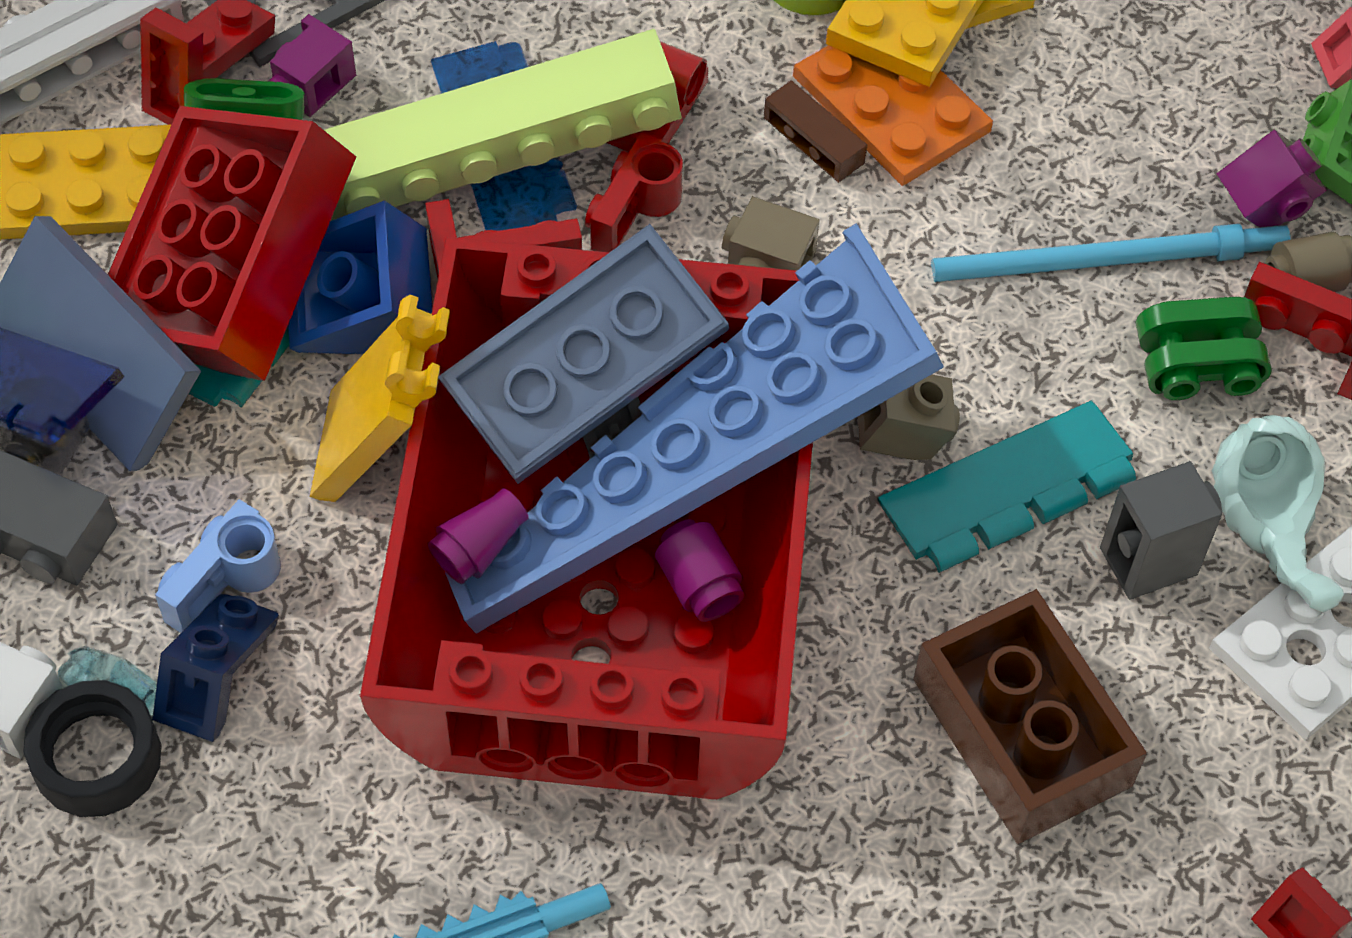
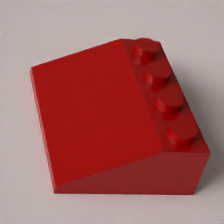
(231, 232)

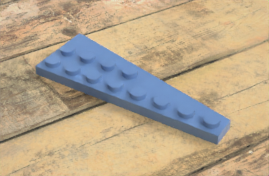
(776, 386)

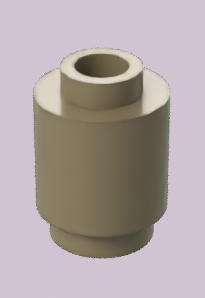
(1317, 258)

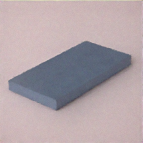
(72, 303)
(583, 353)

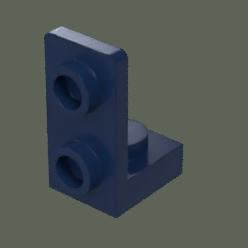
(201, 661)

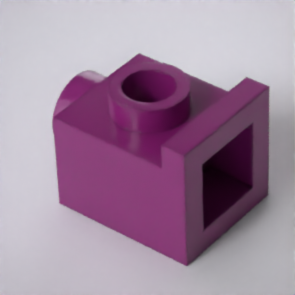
(316, 62)

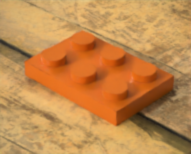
(899, 119)

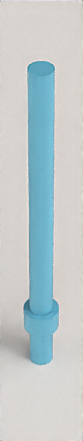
(1224, 242)

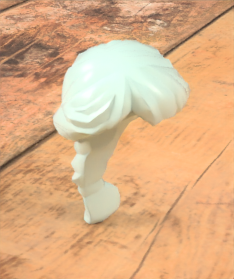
(1269, 492)

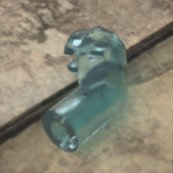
(92, 664)

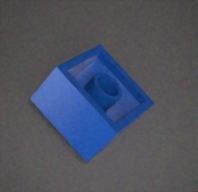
(359, 281)

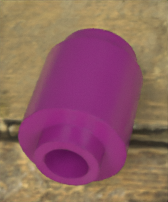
(700, 569)

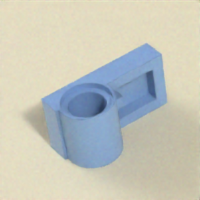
(213, 565)

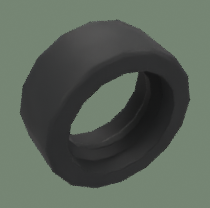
(109, 792)

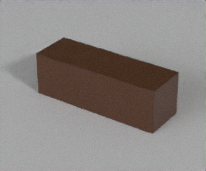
(815, 131)

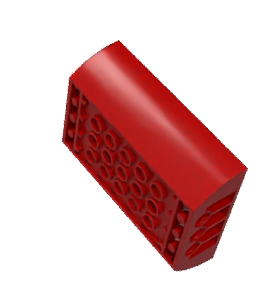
(682, 698)

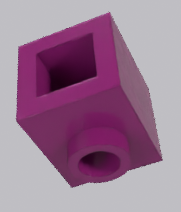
(1273, 180)

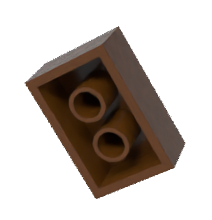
(1028, 716)

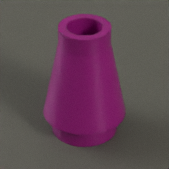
(475, 537)

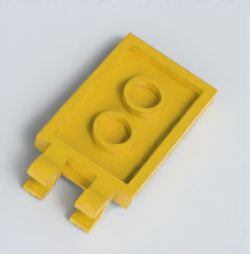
(377, 399)

